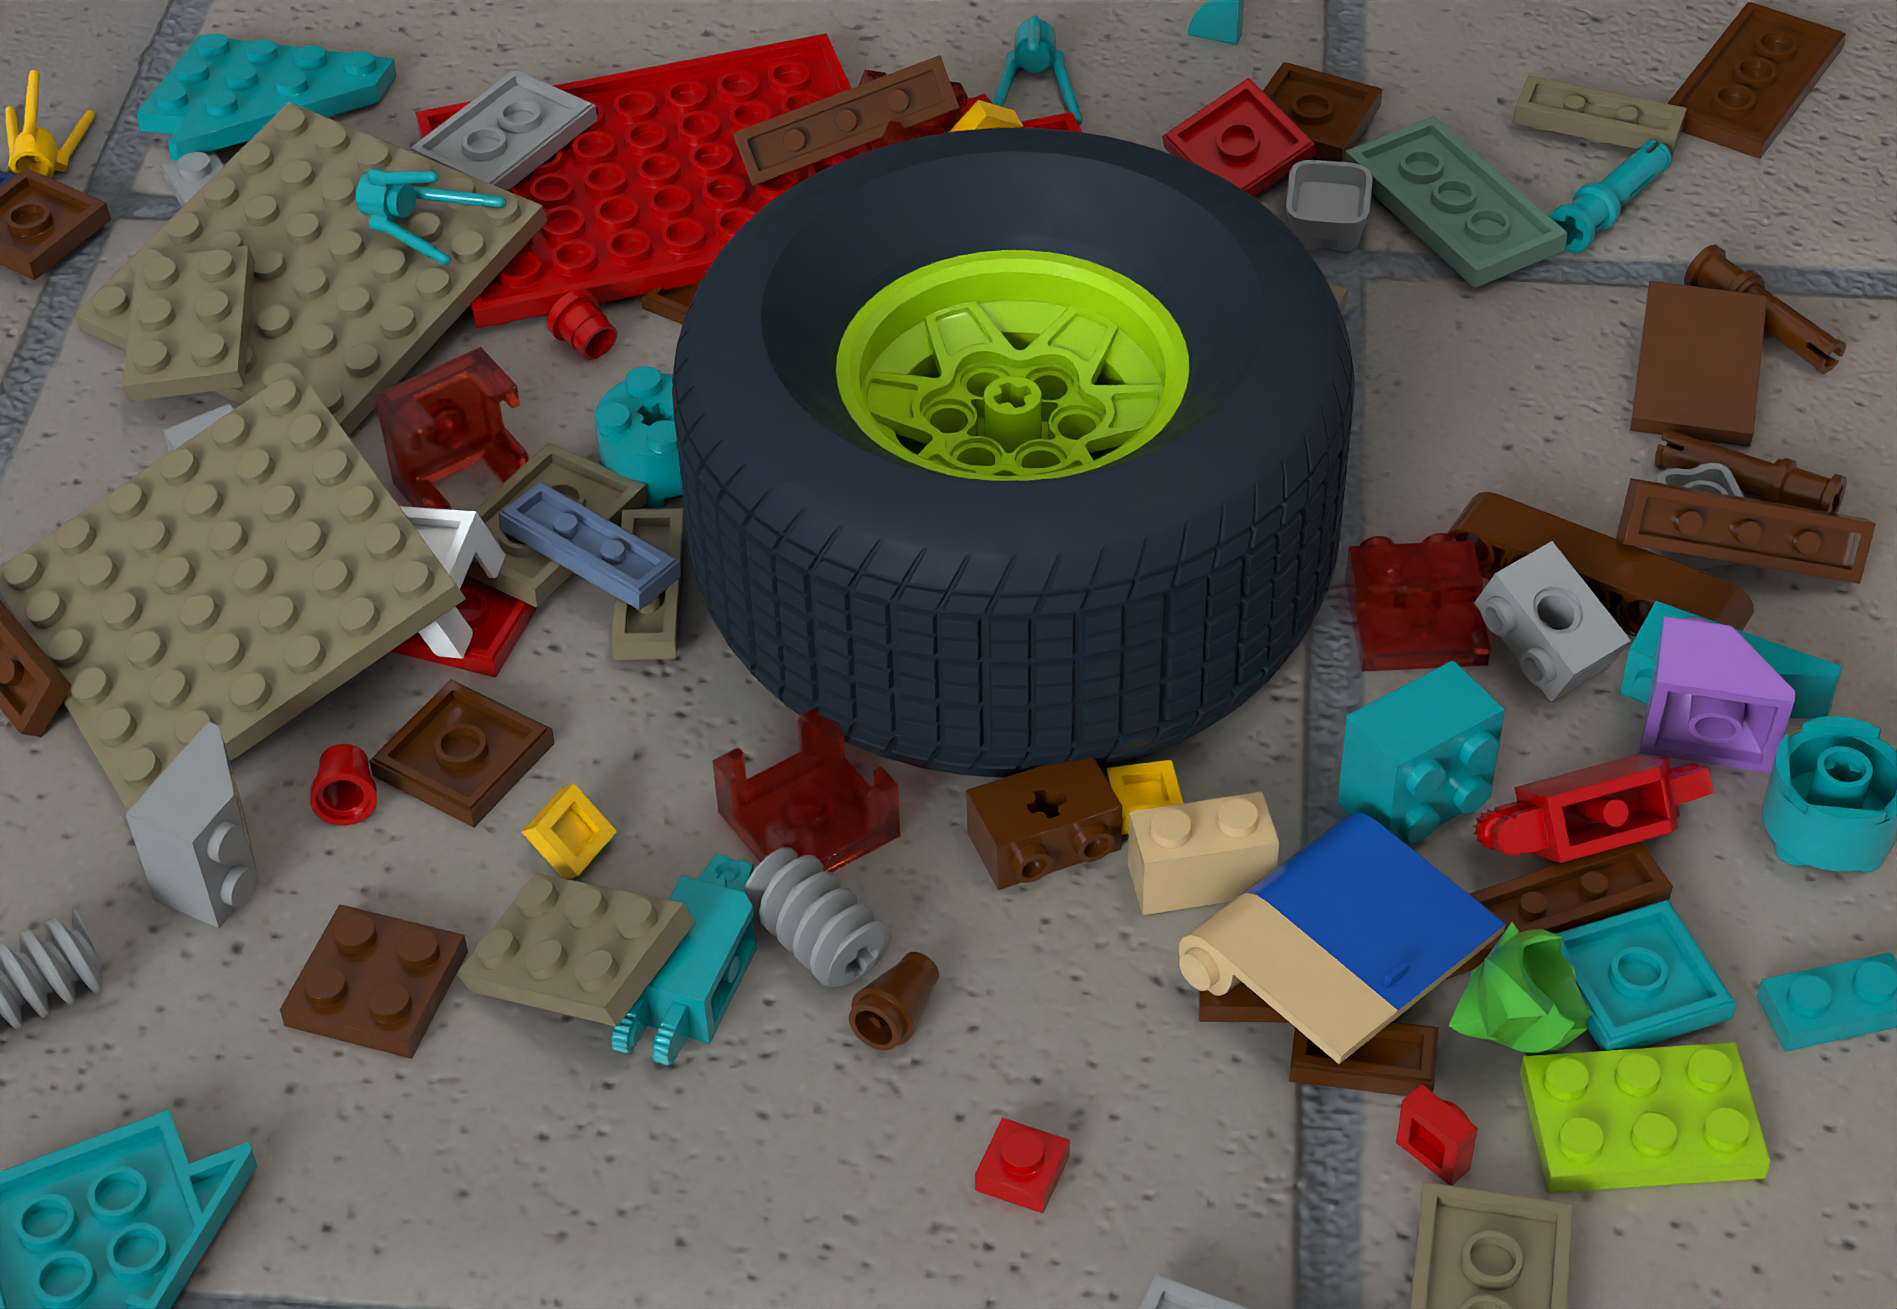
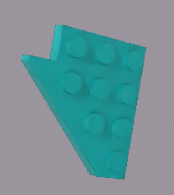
(234, 87)
(113, 1219)

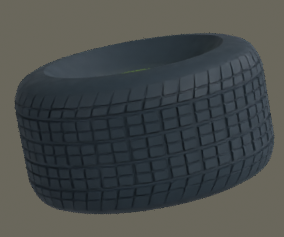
(1014, 447)

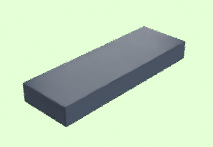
(589, 545)

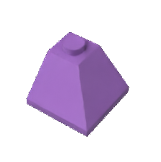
(1714, 698)

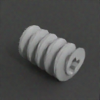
(816, 917)
(47, 968)

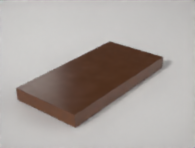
(1756, 78)

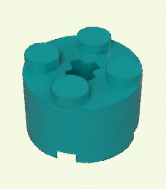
(639, 433)
(1833, 796)

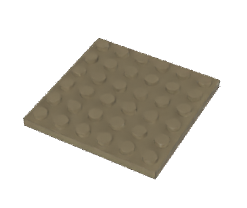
(325, 286)
(225, 586)

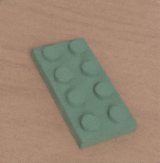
(1457, 202)

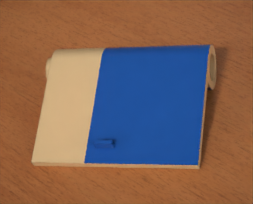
(1341, 935)

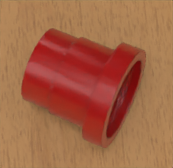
(582, 324)
(343, 786)

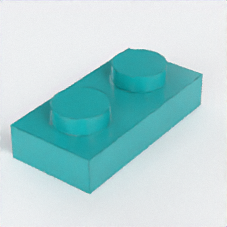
(1832, 1001)

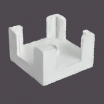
(455, 540)

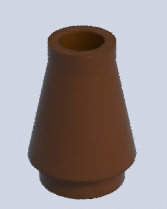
(891, 1005)

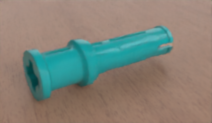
(1599, 204)

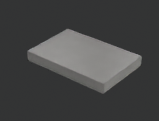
(508, 130)

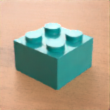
(1421, 753)

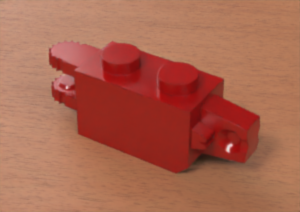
(1593, 808)

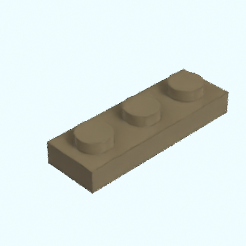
(1598, 114)
(654, 628)

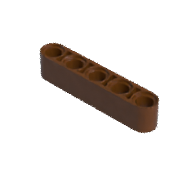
(1618, 574)

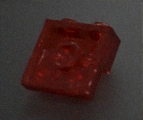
(1416, 603)

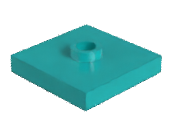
(1644, 978)

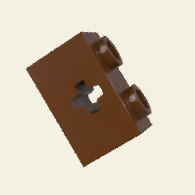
(1043, 821)

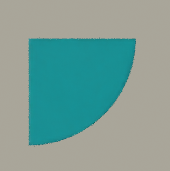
(1218, 21)

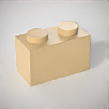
(1200, 851)

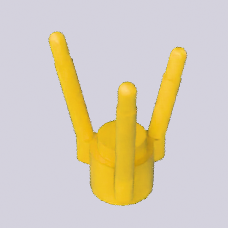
(35, 145)

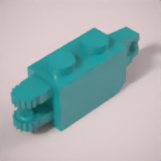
(703, 970)

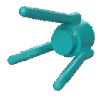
(1035, 52)
(391, 196)

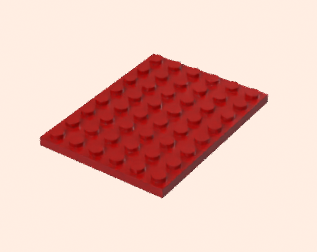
(656, 177)

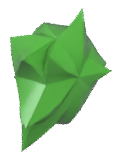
(1523, 995)

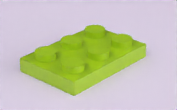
(1643, 1117)

